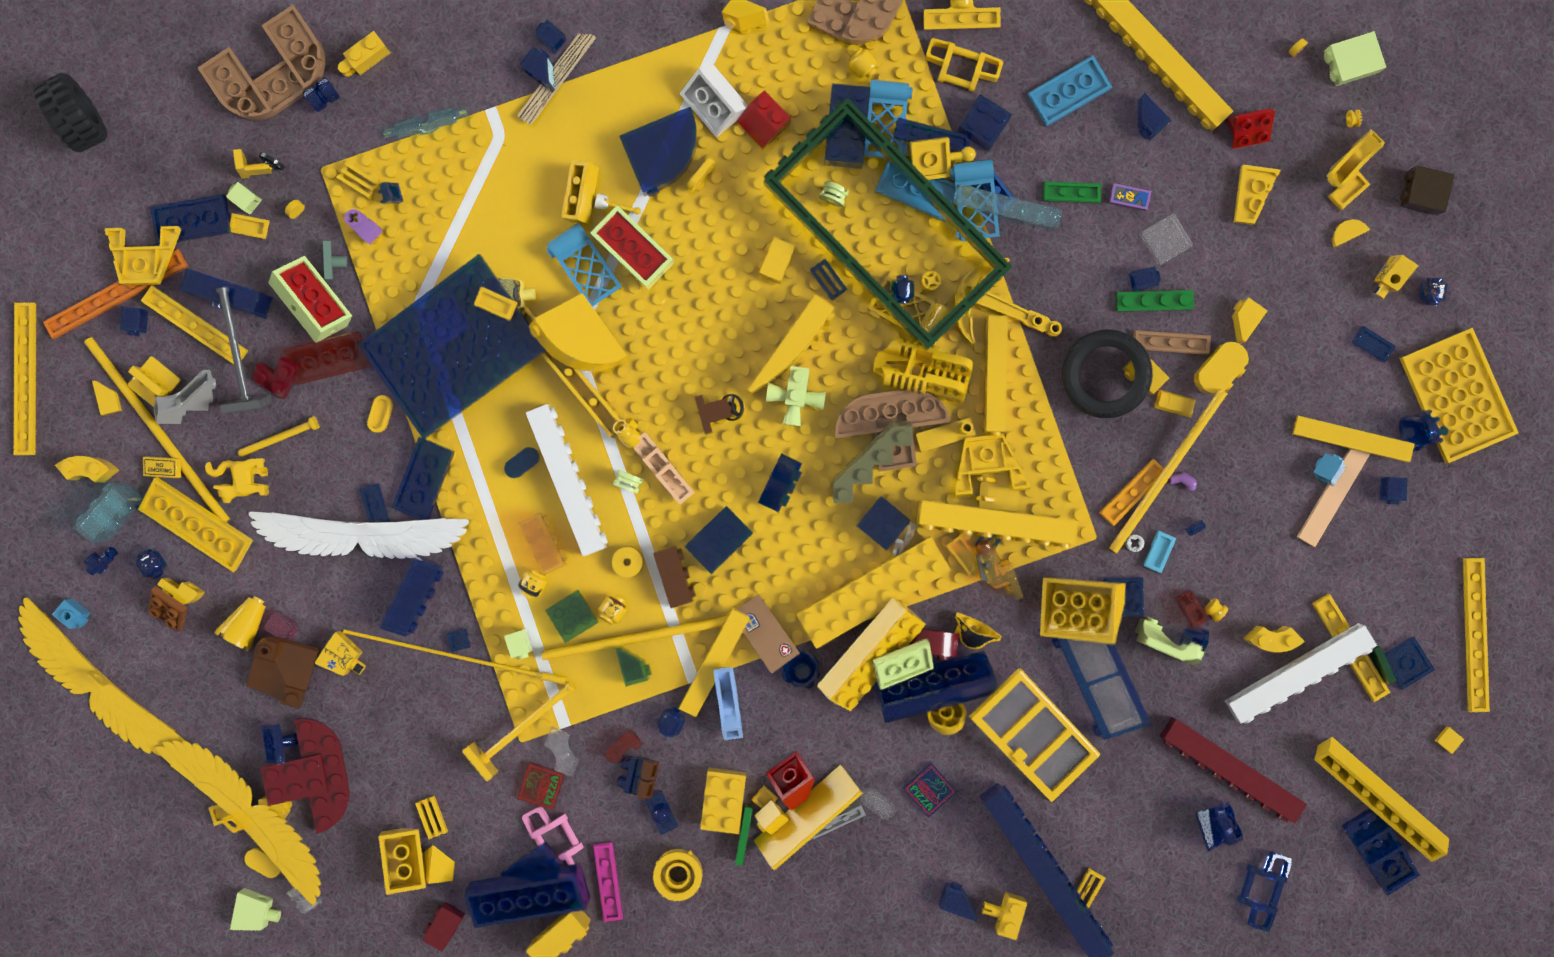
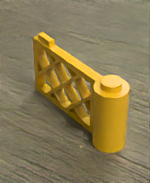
(932, 316)

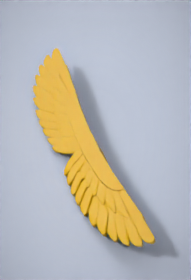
(80, 676)
(235, 798)

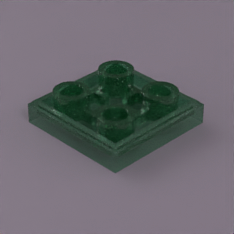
(571, 616)

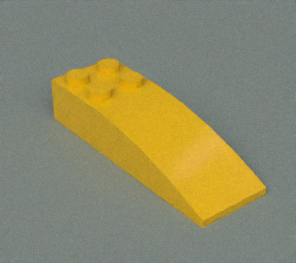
(796, 342)

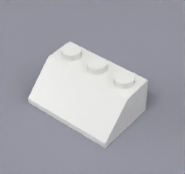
(713, 99)

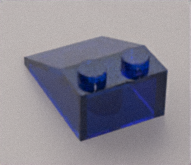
(718, 540)

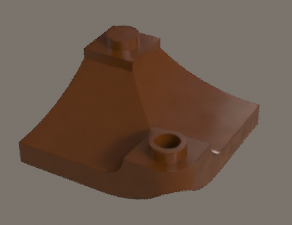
(283, 669)

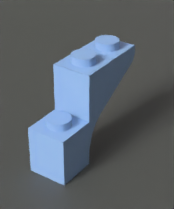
(728, 703)

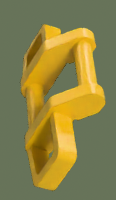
(979, 57)

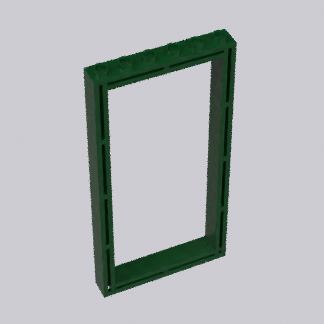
(814, 138)

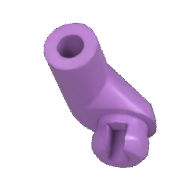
(1184, 478)

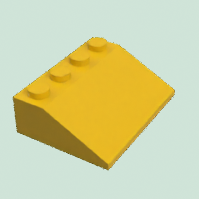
(1081, 609)

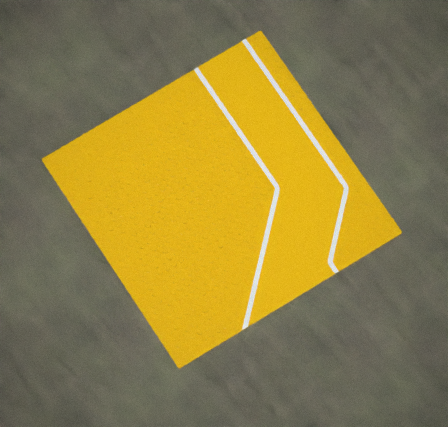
(690, 335)

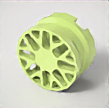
(833, 194)
(629, 480)

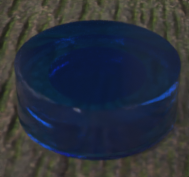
(1195, 527)

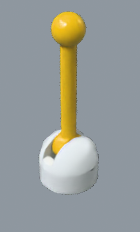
(603, 202)

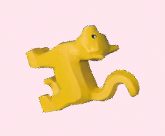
(243, 478)

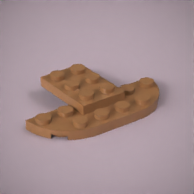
(875, 411)

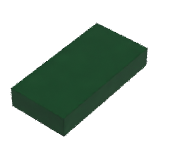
(1382, 665)

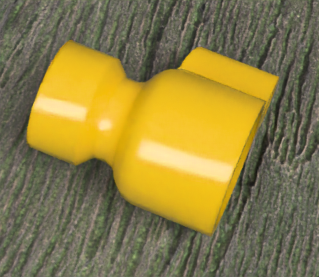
(627, 432)

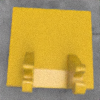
(997, 492)

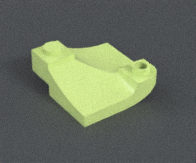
(1152, 636)

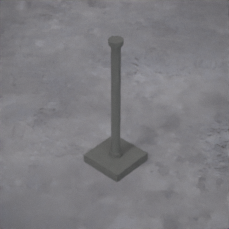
(245, 401)

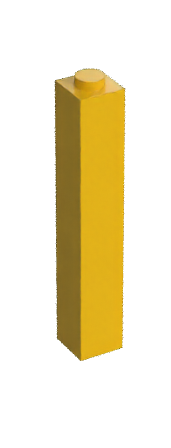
(995, 374)

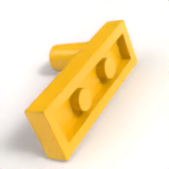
(945, 434)

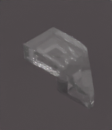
(901, 544)

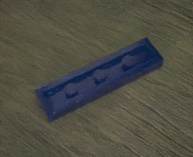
(914, 131)

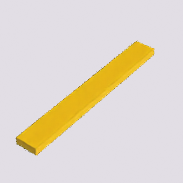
(24, 378)
(1476, 634)

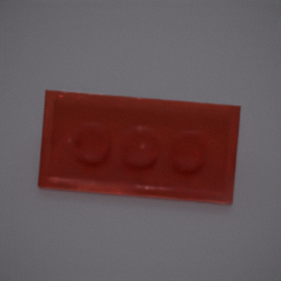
(328, 357)

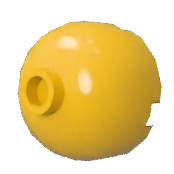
(948, 719)

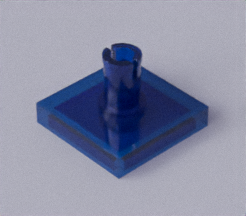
(275, 743)

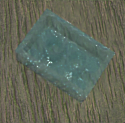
(108, 512)

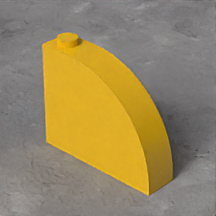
(577, 336)

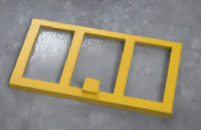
(1035, 734)

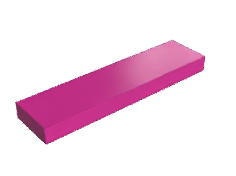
(608, 881)

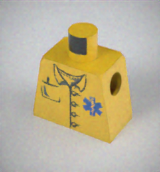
(1399, 270)
(341, 655)

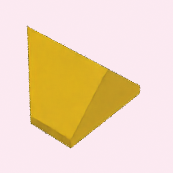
(437, 866)

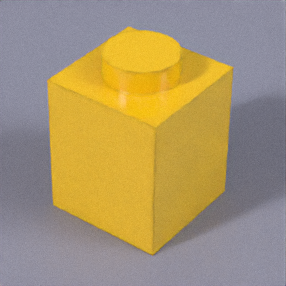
(771, 818)

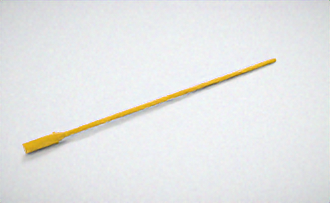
(541, 675)

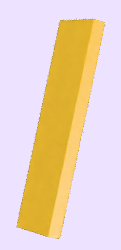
(195, 524)
(810, 817)

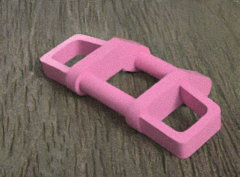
(562, 820)

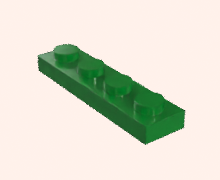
(1154, 301)

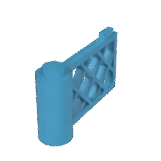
(888, 94)
(976, 173)
(568, 244)

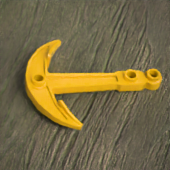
(998, 305)

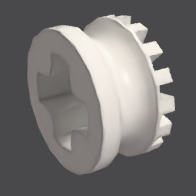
(1135, 549)

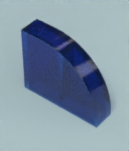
(661, 150)

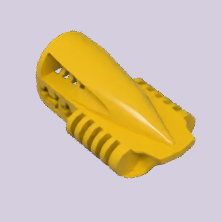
(919, 369)

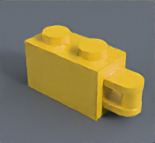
(363, 55)

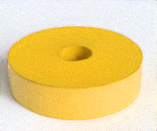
(635, 558)

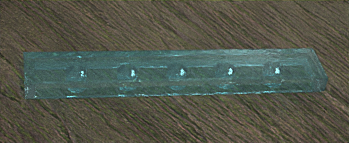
(1007, 206)

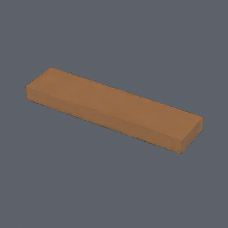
(1174, 342)

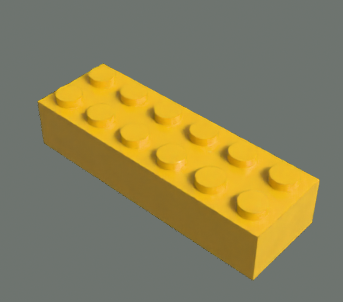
(855, 670)

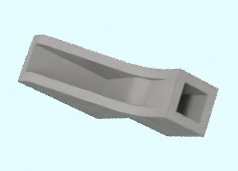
(192, 397)

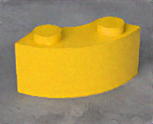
(84, 466)
(1274, 641)

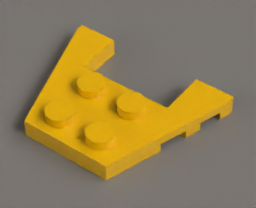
(142, 264)
(988, 456)

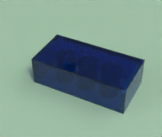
(239, 297)

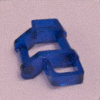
(1267, 873)

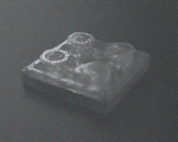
(1166, 239)

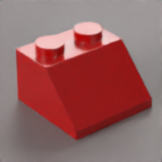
(764, 119)

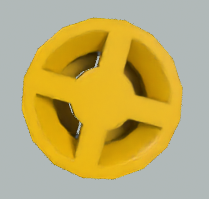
(932, 278)
(1216, 610)

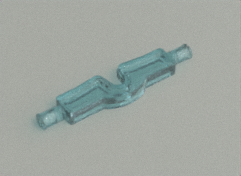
(435, 120)

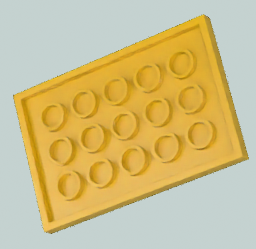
(1462, 391)

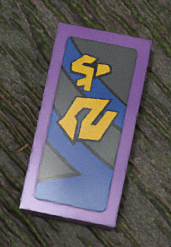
(1130, 197)

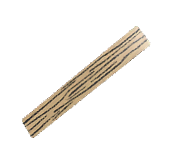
(561, 71)

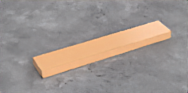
(1332, 498)

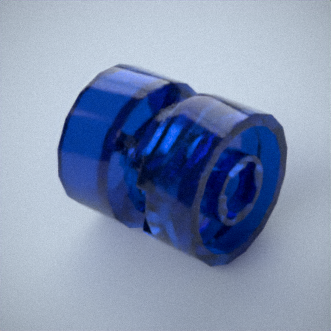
(321, 94)

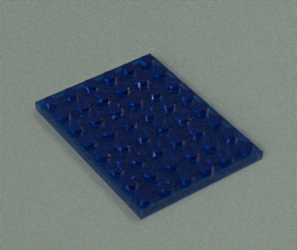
(447, 350)

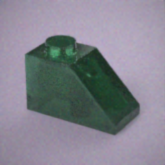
(633, 667)

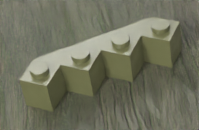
(877, 452)

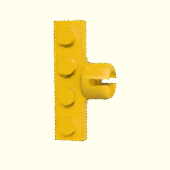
(961, 16)

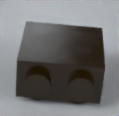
(1426, 190)

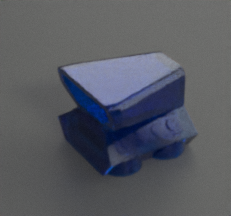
(1219, 826)

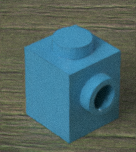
(1329, 468)
(71, 614)

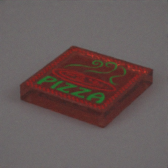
(541, 786)

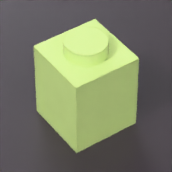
(243, 197)
(518, 644)

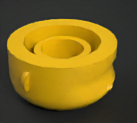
(677, 890)

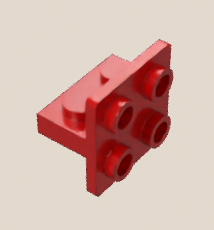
(1251, 127)

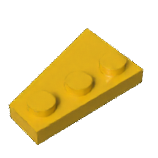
(1252, 192)

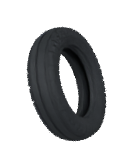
(1090, 342)

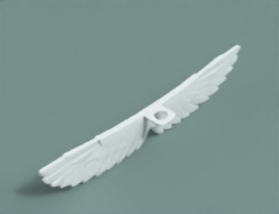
(375, 538)

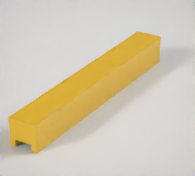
(582, 389)

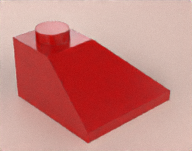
(792, 780)

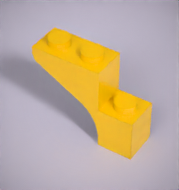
(1354, 159)

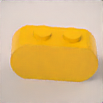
(1221, 368)

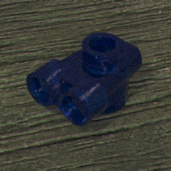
(98, 563)

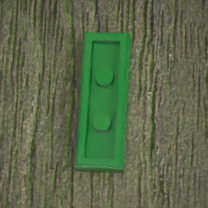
(1071, 192)
(744, 834)

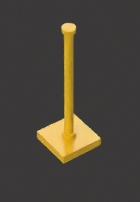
(481, 759)

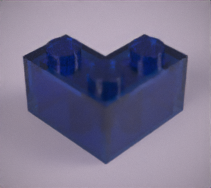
(781, 483)

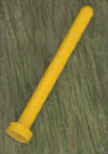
(312, 423)

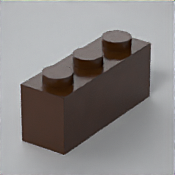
(674, 576)

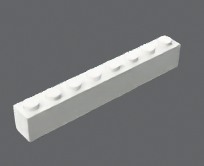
(566, 480)
(1300, 673)

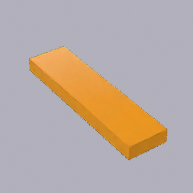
(1132, 492)

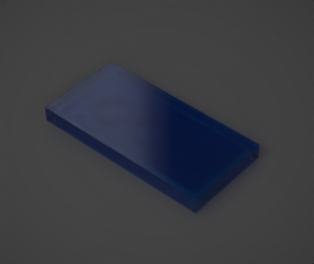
(195, 217)
(423, 479)

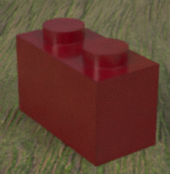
(443, 927)

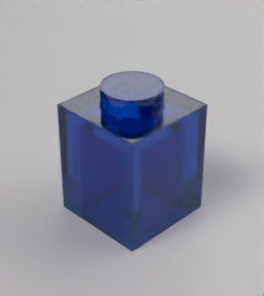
(550, 36)
(1144, 279)
(133, 321)
(1393, 490)

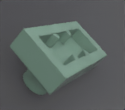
(331, 261)

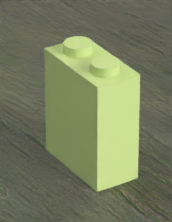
(1354, 59)

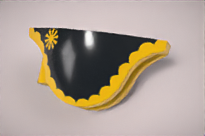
(974, 633)

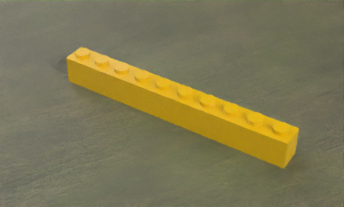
(1164, 61)

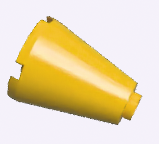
(243, 623)

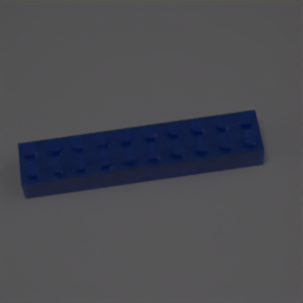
(1044, 869)

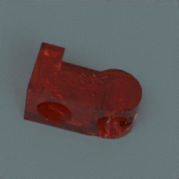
(1191, 609)
(622, 745)

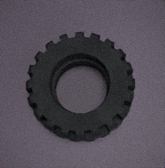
(70, 112)

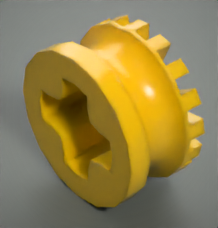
(1353, 118)

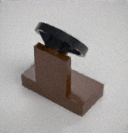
(718, 410)

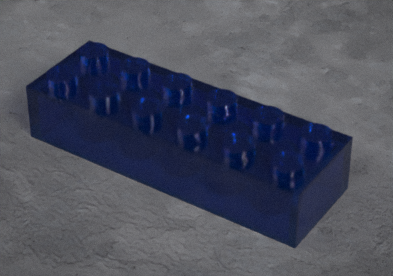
(941, 687)
(527, 895)

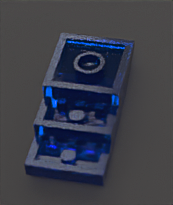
(1381, 851)

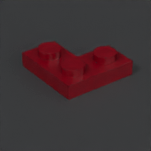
(278, 380)

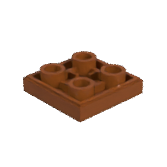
(167, 609)

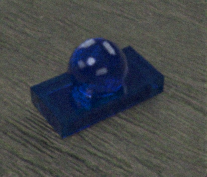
(661, 813)

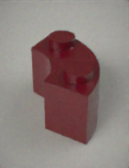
(941, 642)

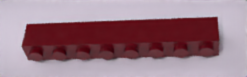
(1232, 769)

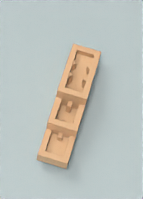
(663, 469)

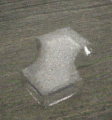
(565, 759)

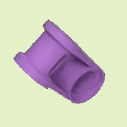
(364, 227)

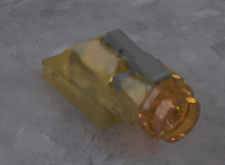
(995, 570)

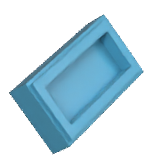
(1159, 551)

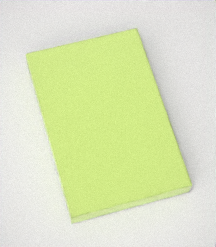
(903, 664)

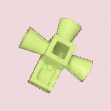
(795, 395)

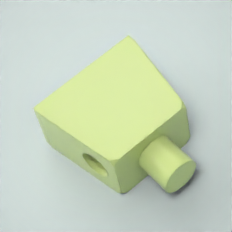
(253, 911)

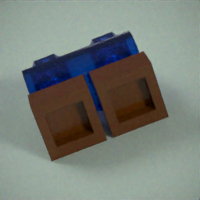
(639, 776)

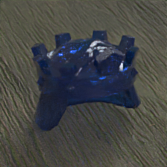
(1421, 430)
(801, 670)

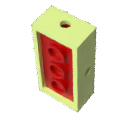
(632, 247)
(310, 299)

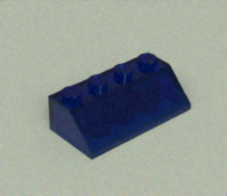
(412, 596)

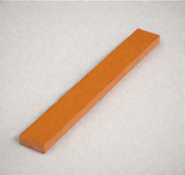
(103, 301)

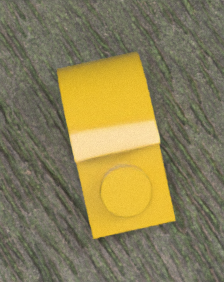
(184, 592)

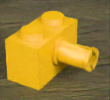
(1008, 915)

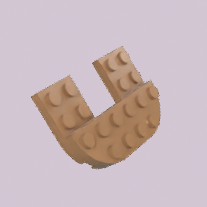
(854, 22)
(280, 85)

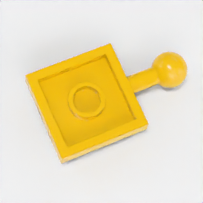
(933, 157)

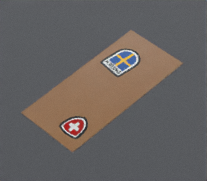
(767, 635)

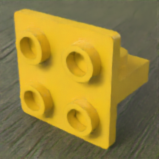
(153, 380)

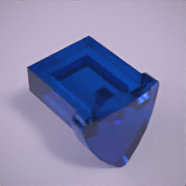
(1197, 638)

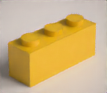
(580, 192)

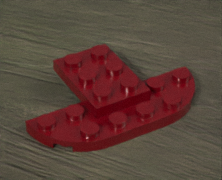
(315, 775)

